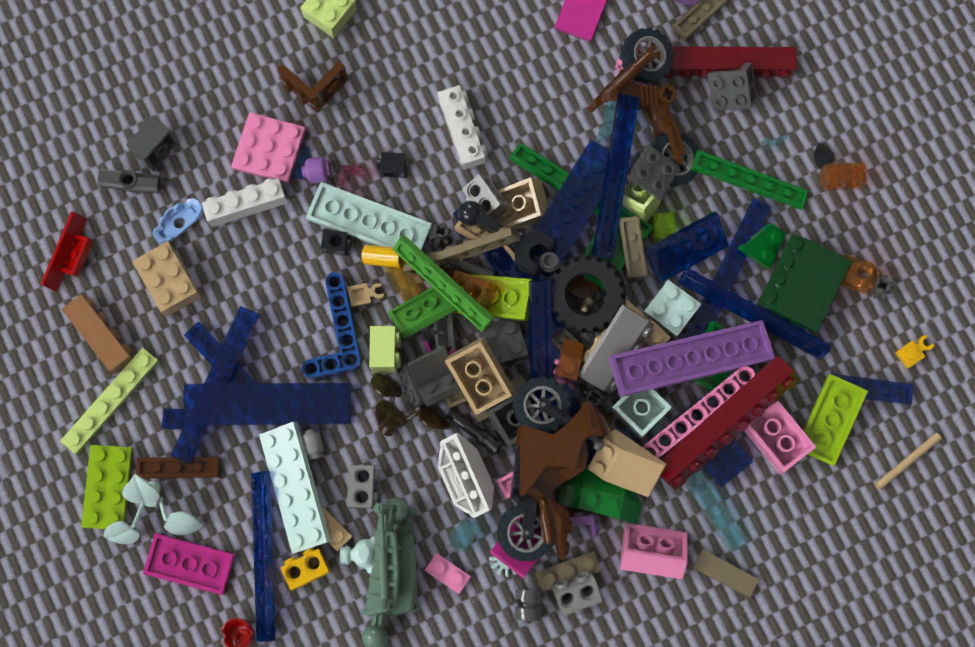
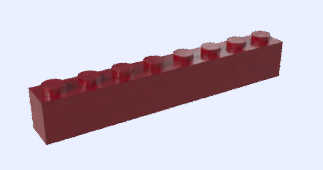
(701, 60)
(727, 422)

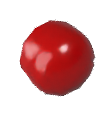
(238, 633)

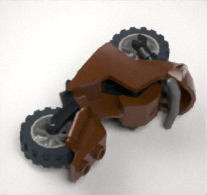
(545, 463)

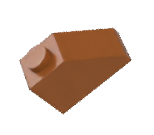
(569, 361)

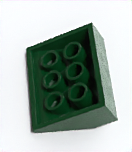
(804, 283)

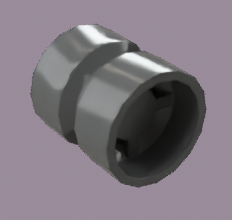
(528, 605)

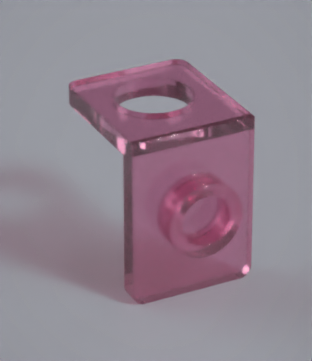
(354, 169)

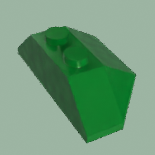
(596, 496)

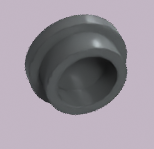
(549, 262)

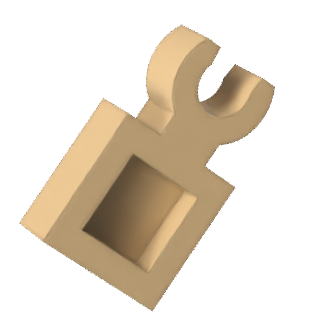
(361, 294)

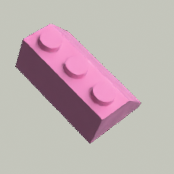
(779, 438)
(654, 551)

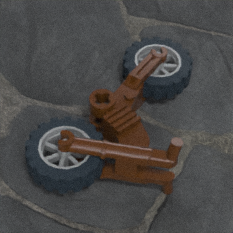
(652, 100)

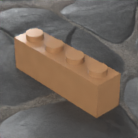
(97, 333)

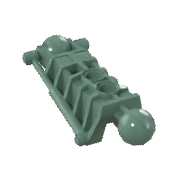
(393, 573)

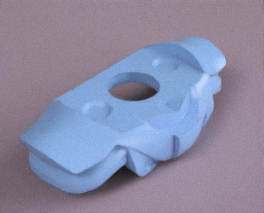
(166, 230)

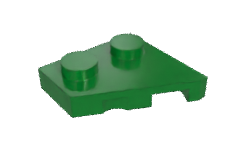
(764, 245)

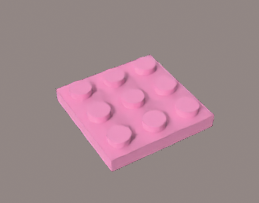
(268, 148)

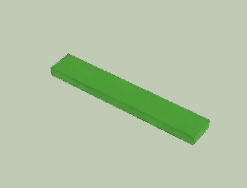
(443, 283)

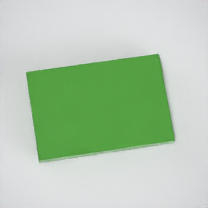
(420, 312)

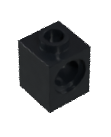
(392, 165)
(331, 235)

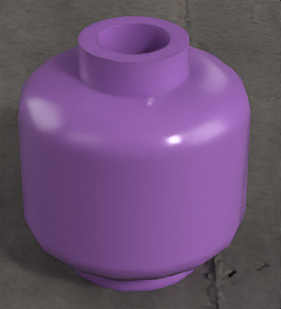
(317, 170)

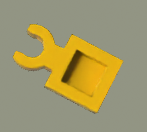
(912, 352)

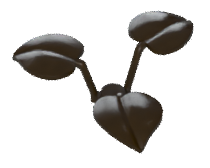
(391, 418)

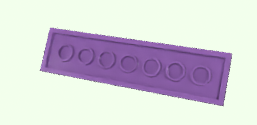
(691, 358)

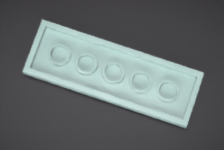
(364, 218)
(294, 488)

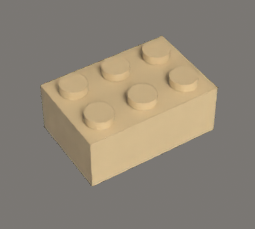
(166, 279)
(479, 375)

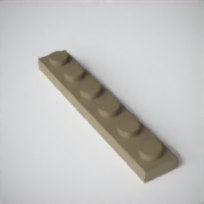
(470, 248)

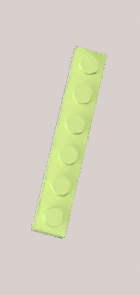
(109, 401)

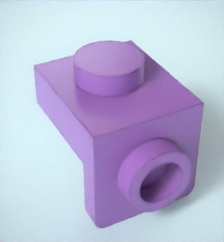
(580, 519)

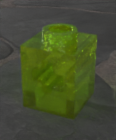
(663, 225)

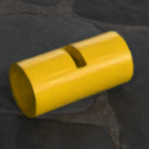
(381, 256)

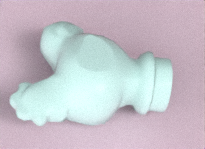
(361, 554)

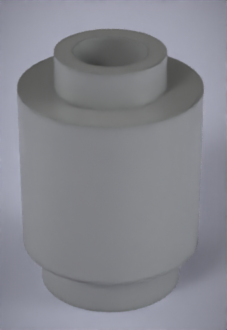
(312, 444)

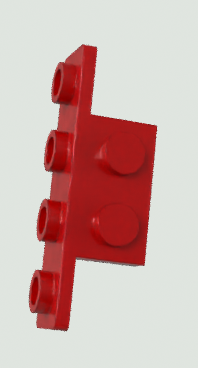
(69, 253)

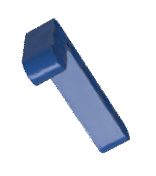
(341, 332)

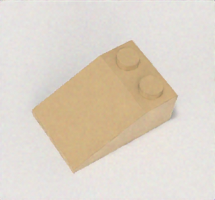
(525, 202)
(627, 464)

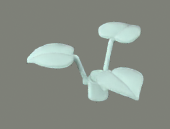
(148, 494)

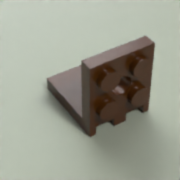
(321, 92)

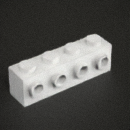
(461, 127)
(244, 202)

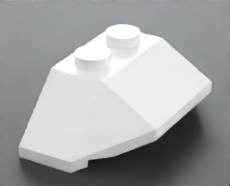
(465, 475)

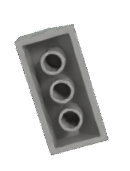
(623, 334)

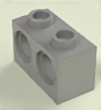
(487, 195)
(355, 487)
(578, 599)

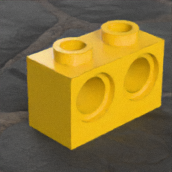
(307, 573)

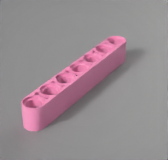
(701, 406)

